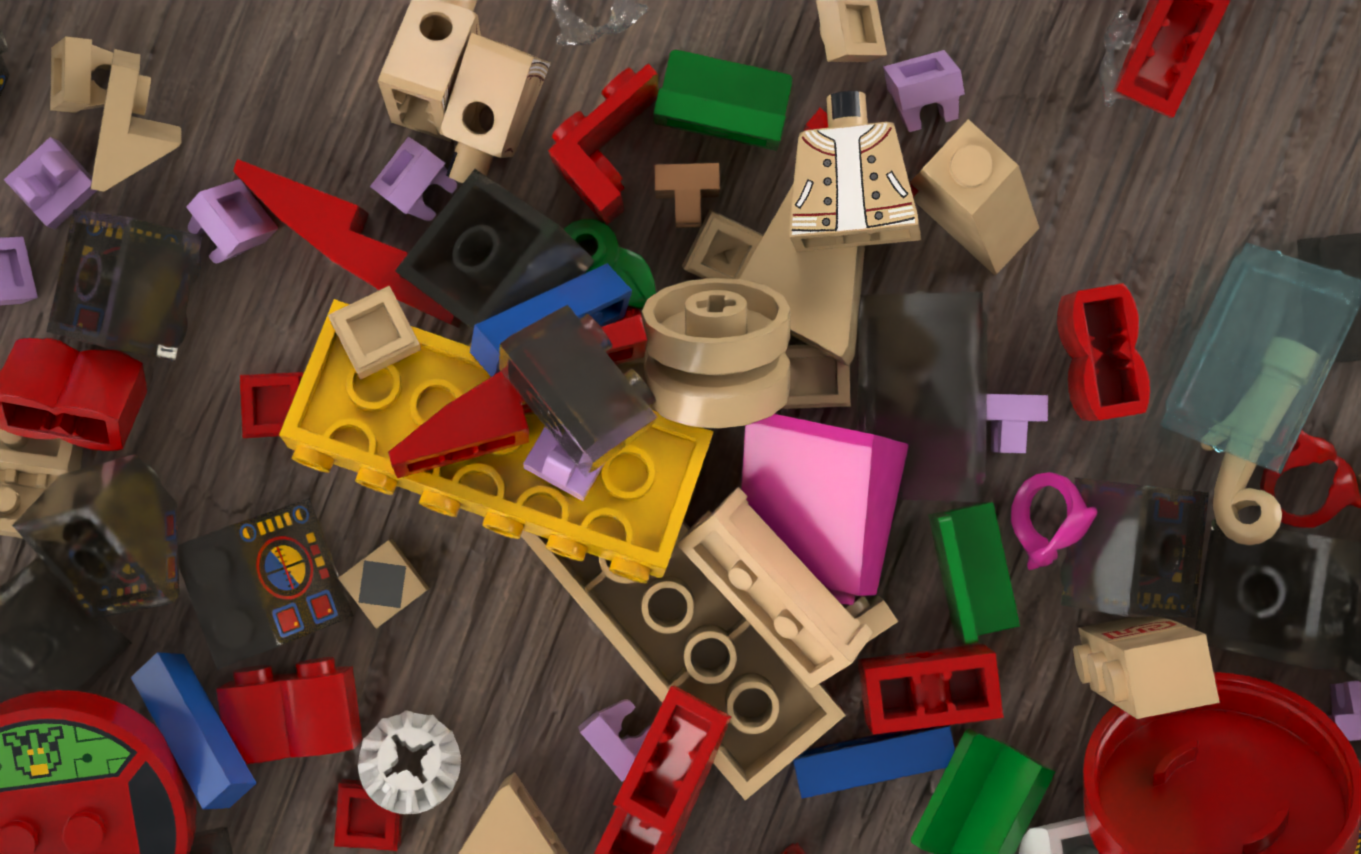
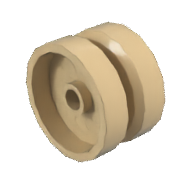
(717, 352)

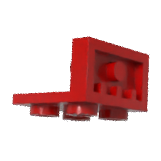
(581, 137)

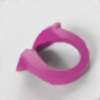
(1075, 526)

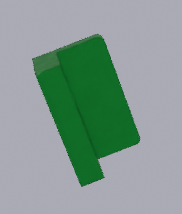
(723, 99)
(974, 571)
(982, 799)

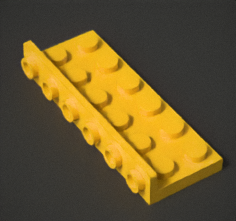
(354, 423)

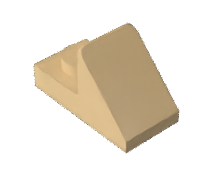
(124, 140)

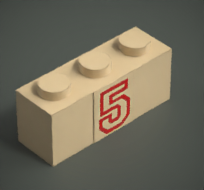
(1147, 665)

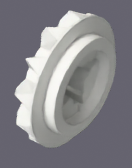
(402, 791)

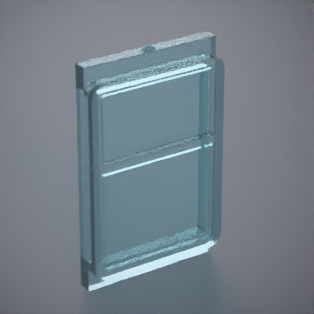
(1262, 356)

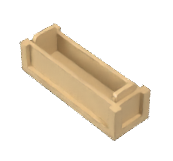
(774, 590)

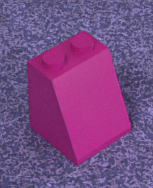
(825, 496)

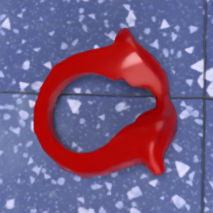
(1341, 494)

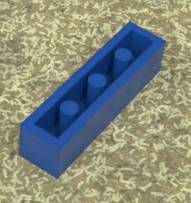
(595, 293)
(193, 731)
(872, 759)

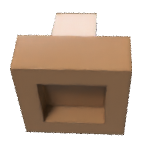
(687, 185)

